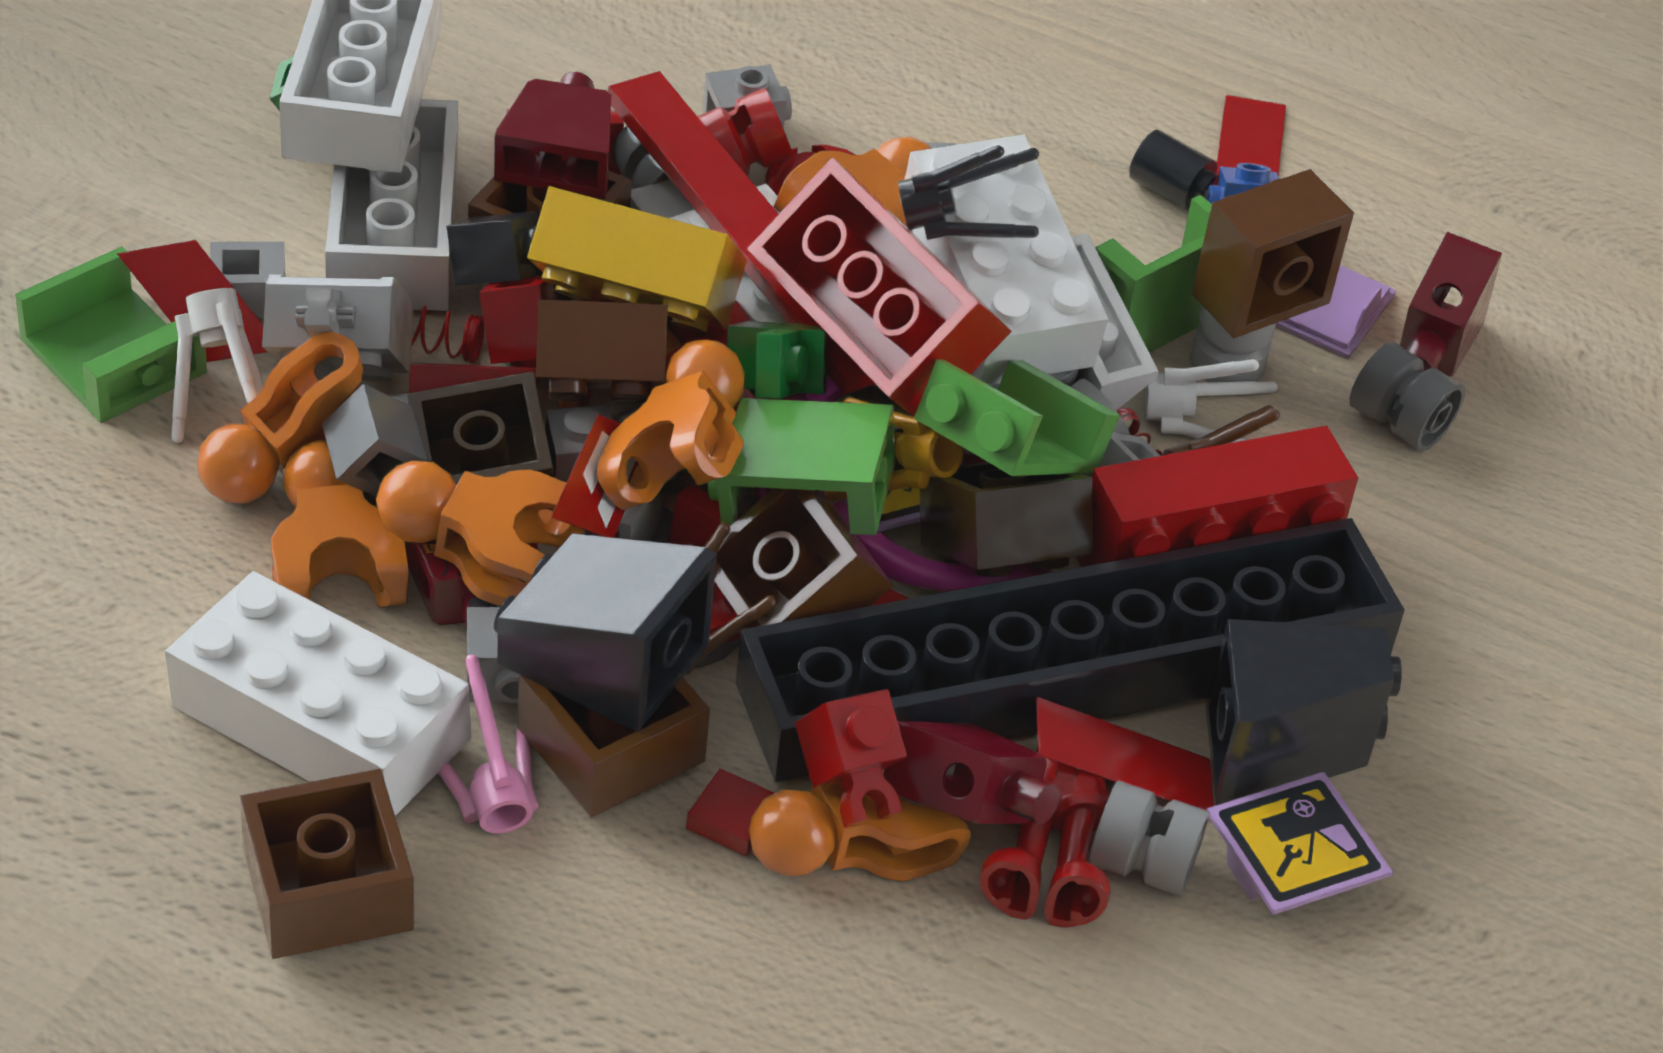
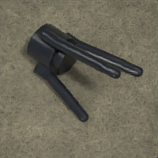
(930, 195)

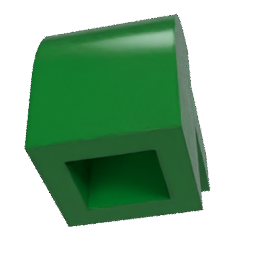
(780, 357)

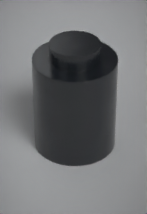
(1172, 169)

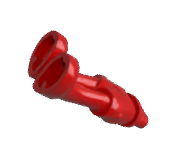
(1077, 888)

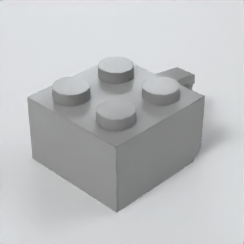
(367, 311)

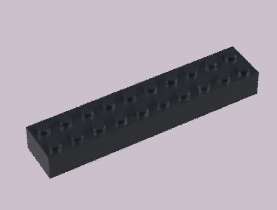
(1080, 637)

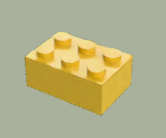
(637, 259)

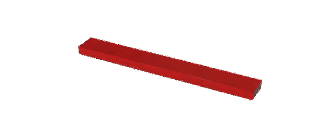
(717, 193)

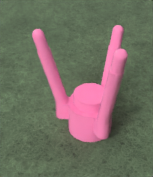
(499, 793)

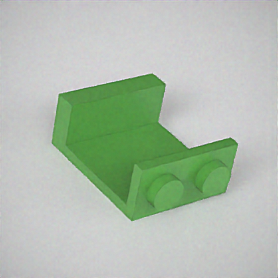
(1161, 291)
(102, 337)
(1022, 426)
(813, 449)

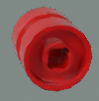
(750, 131)

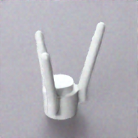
(217, 322)
(1176, 394)

